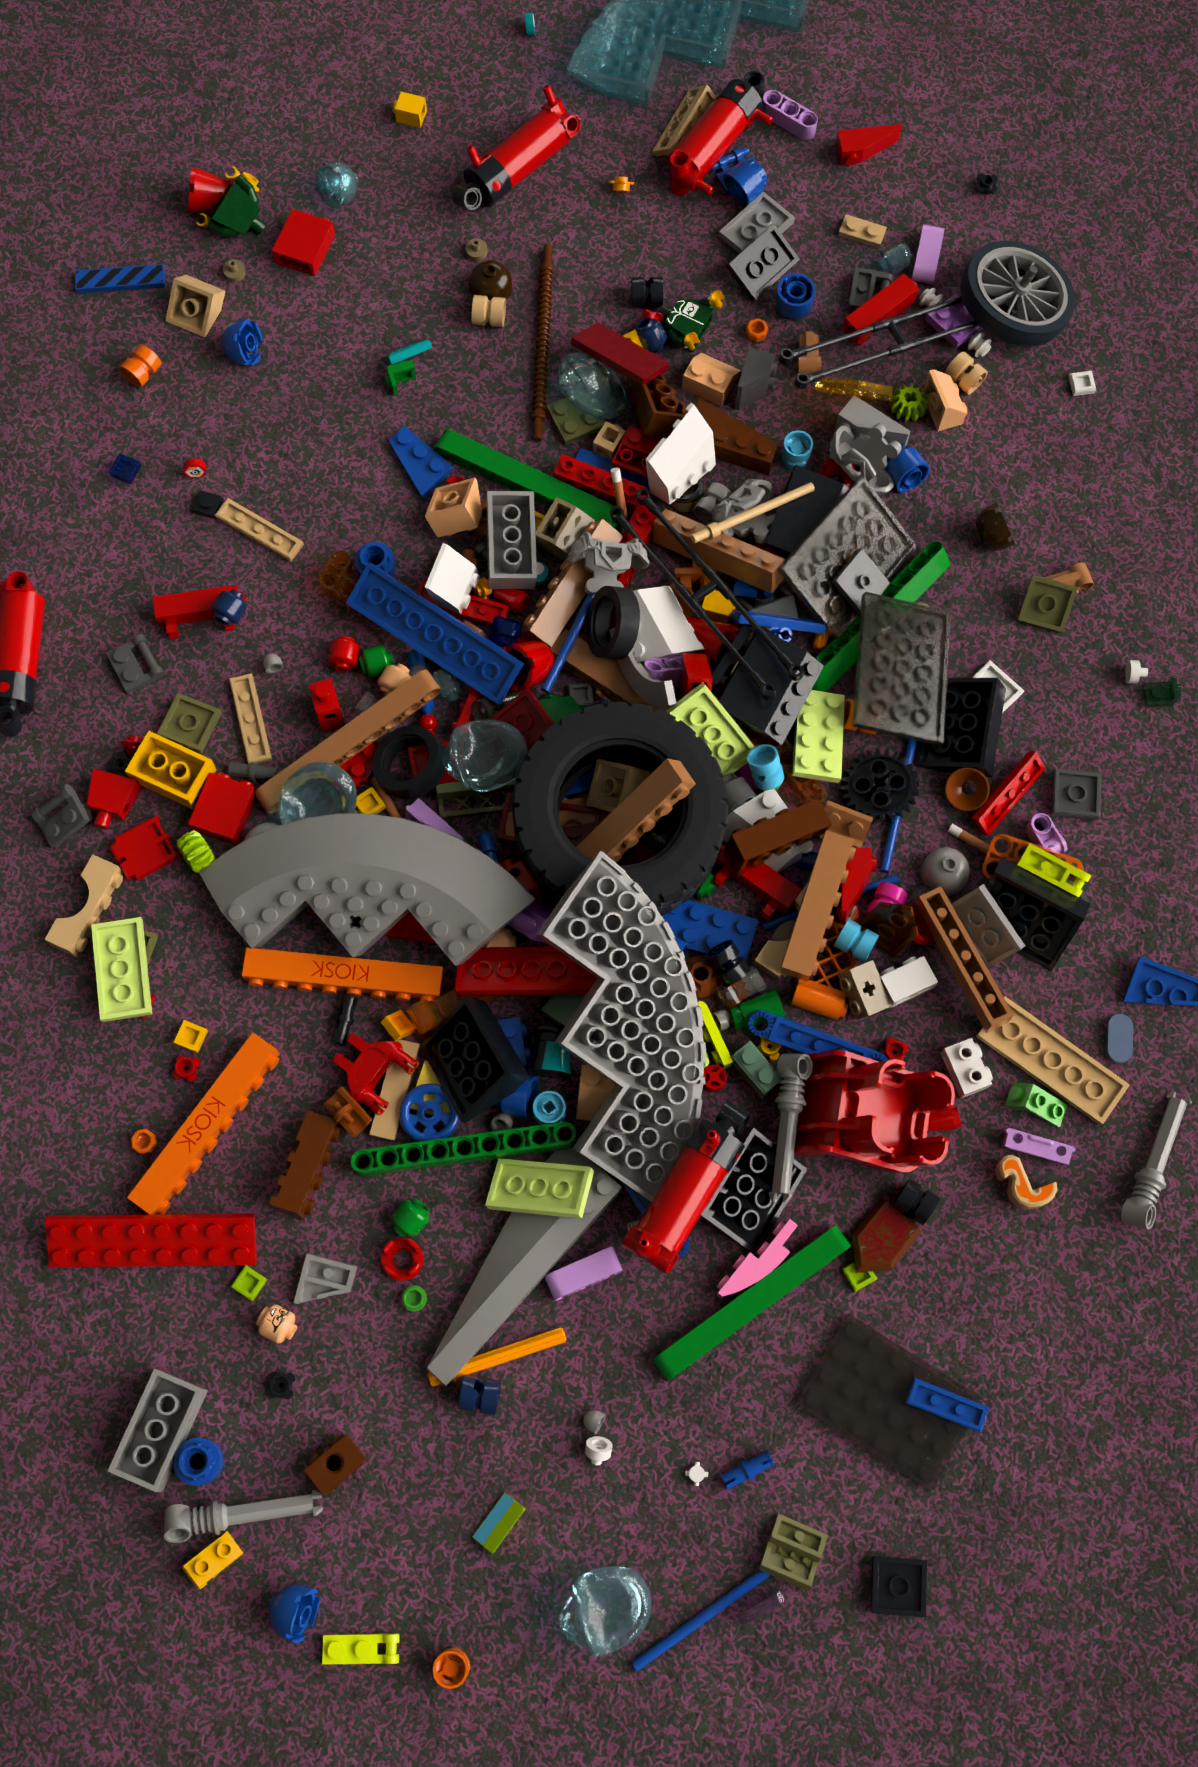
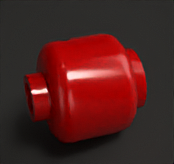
(343, 654)

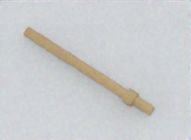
(715, 529)

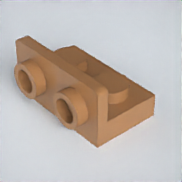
(848, 822)

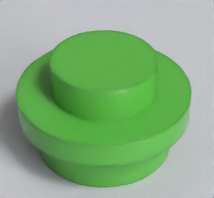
(414, 1298)

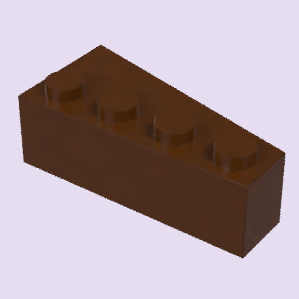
(656, 406)
(738, 442)
(776, 835)
(306, 1166)

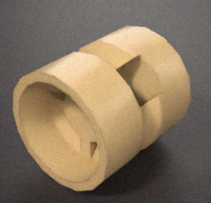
(488, 311)
(959, 370)

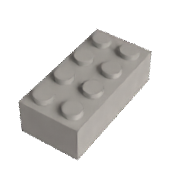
(511, 540)
(157, 1430)

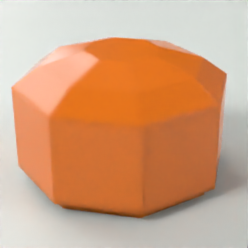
(757, 330)
(144, 1141)

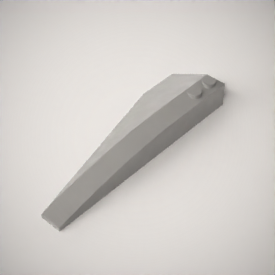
(515, 1266)

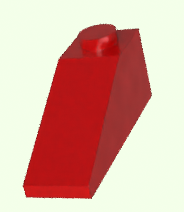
(861, 143)
(856, 881)

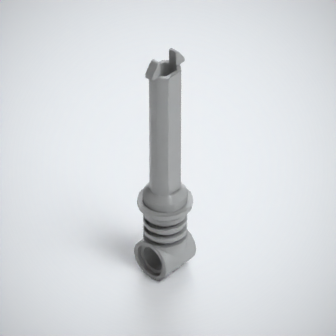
(794, 1070)
(1141, 1208)
(182, 1522)

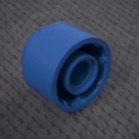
(745, 181)
(795, 296)
(909, 468)
(375, 553)
(522, 1100)
(184, 1461)

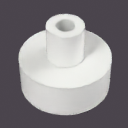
(1134, 671)
(598, 1449)

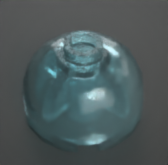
(339, 180)

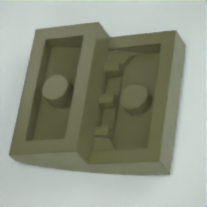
(793, 1552)

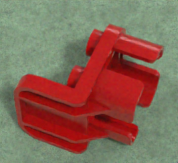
(872, 1112)

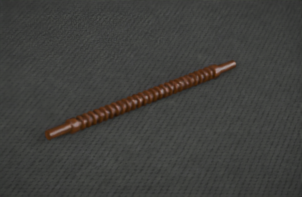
(542, 341)

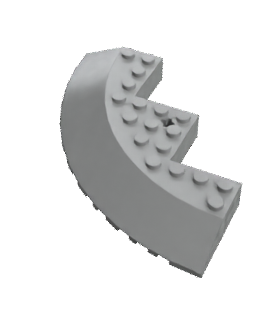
(370, 871)
(642, 1024)

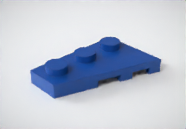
(419, 460)
(1160, 985)

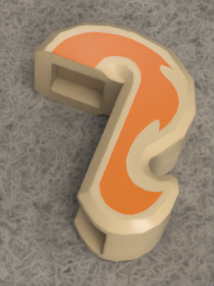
(1019, 1187)

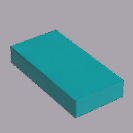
(408, 351)

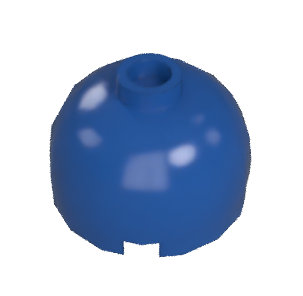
(239, 339)
(292, 1610)

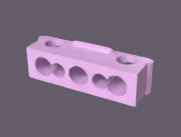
(427, 816)
(1037, 1146)

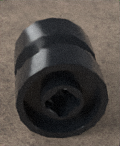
(646, 291)
(728, 964)
(917, 1202)

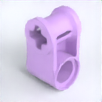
(1048, 837)

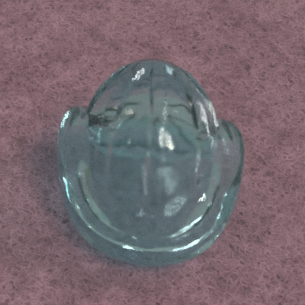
(591, 386)
(484, 754)
(317, 791)
(606, 1609)

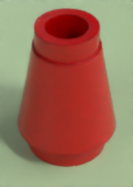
(515, 598)
(944, 1120)

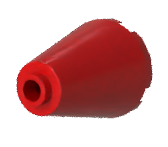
(205, 190)
(712, 644)

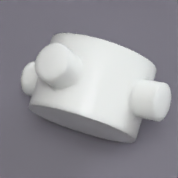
(696, 1473)

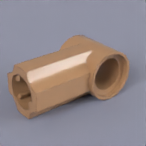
(811, 361)
(1075, 575)

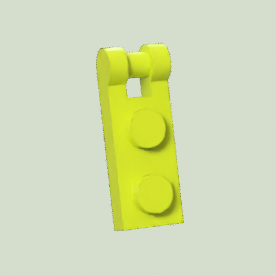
(1053, 869)
(711, 1034)
(359, 1649)

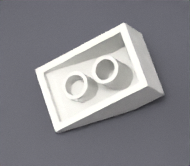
(451, 580)

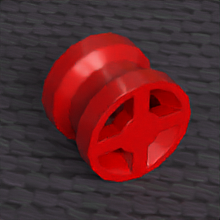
(716, 1074)

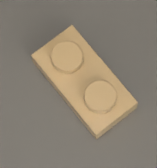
(862, 231)

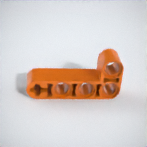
(1011, 854)

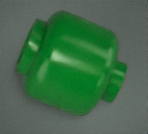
(375, 660)
(410, 1218)

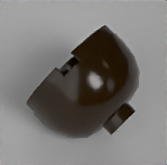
(490, 280)
(992, 529)

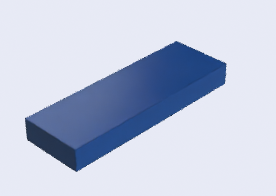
(947, 1405)

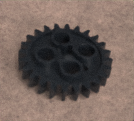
(896, 798)

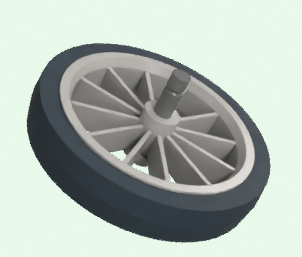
(1017, 293)

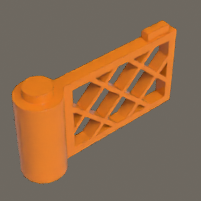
(820, 998)

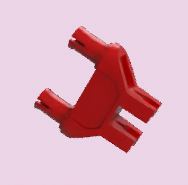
(370, 1067)

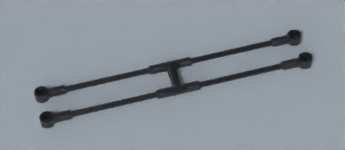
(890, 324)
(716, 583)

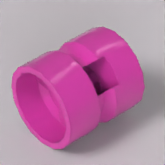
(888, 893)

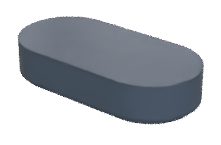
(1119, 1038)

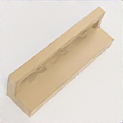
(687, 114)

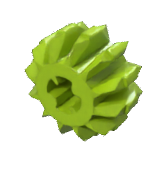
(909, 402)
(195, 851)

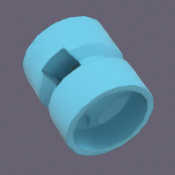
(796, 449)
(765, 767)
(856, 940)
(549, 1108)

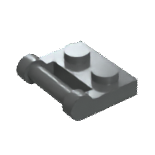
(863, 285)
(128, 667)
(66, 821)

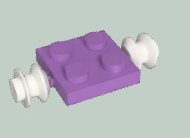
(953, 317)

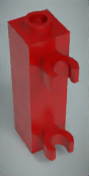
(884, 305)
(187, 608)
(763, 882)

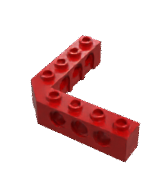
(600, 484)

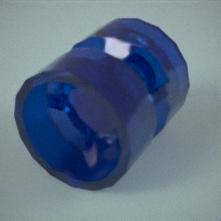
(505, 631)

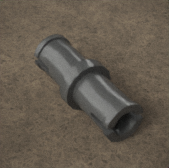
(252, 771)

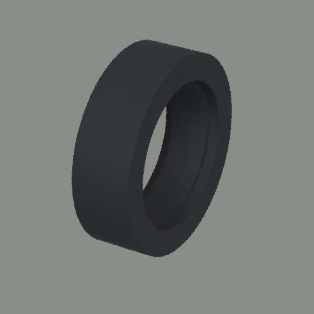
(626, 622)
(392, 745)

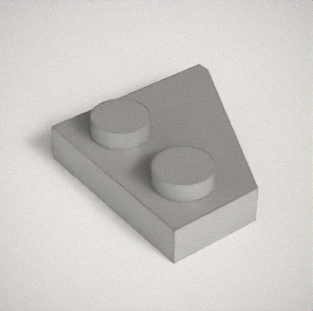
(324, 1278)

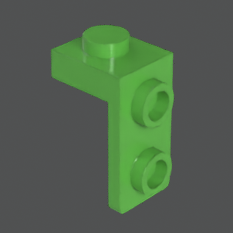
(1036, 1100)

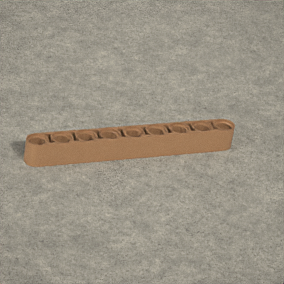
(357, 733)

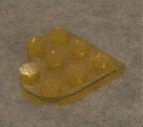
(854, 387)

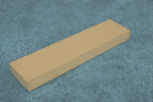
(259, 529)
(250, 719)
(393, 1091)

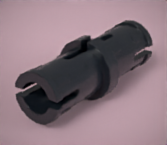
(344, 1020)

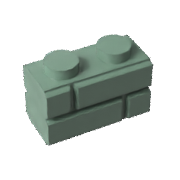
(756, 1070)

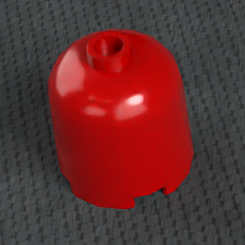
(537, 663)

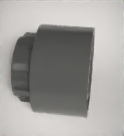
(738, 791)

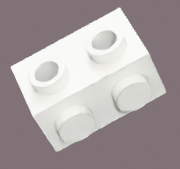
(908, 981)
(967, 1068)

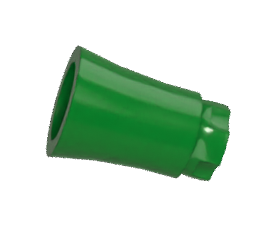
(768, 1001)

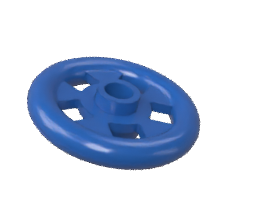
(408, 1120)

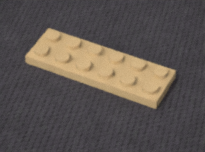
(1056, 1064)

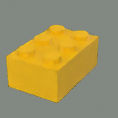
(170, 769)

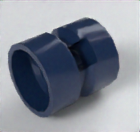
(479, 1395)

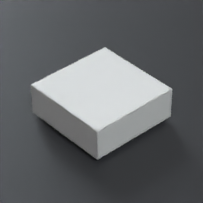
(1082, 383)

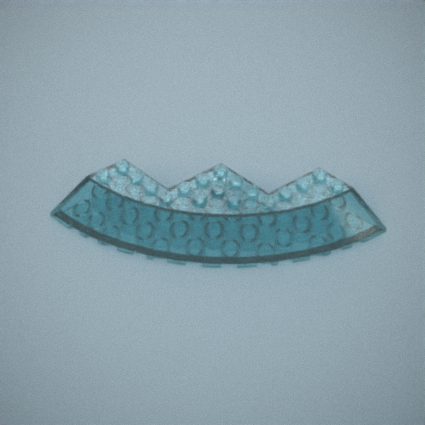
(630, 38)

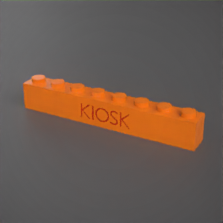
(342, 974)
(204, 1125)

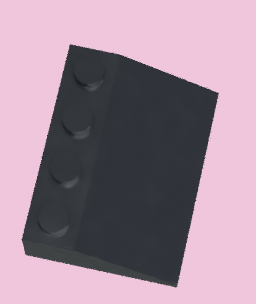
(800, 516)
(769, 719)
(970, 727)
(1037, 910)
(473, 1059)
(742, 1201)

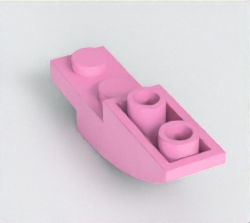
(752, 1269)

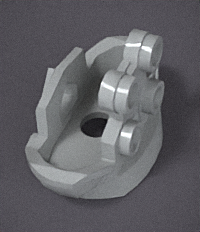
(867, 452)
(749, 495)
(607, 560)

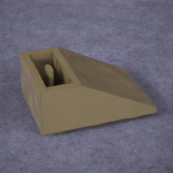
(561, 528)

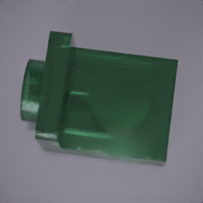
(1161, 693)

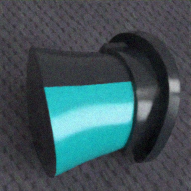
(548, 1057)

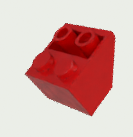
(634, 450)

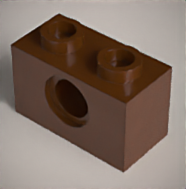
(327, 1479)

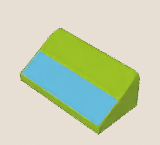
(498, 1523)

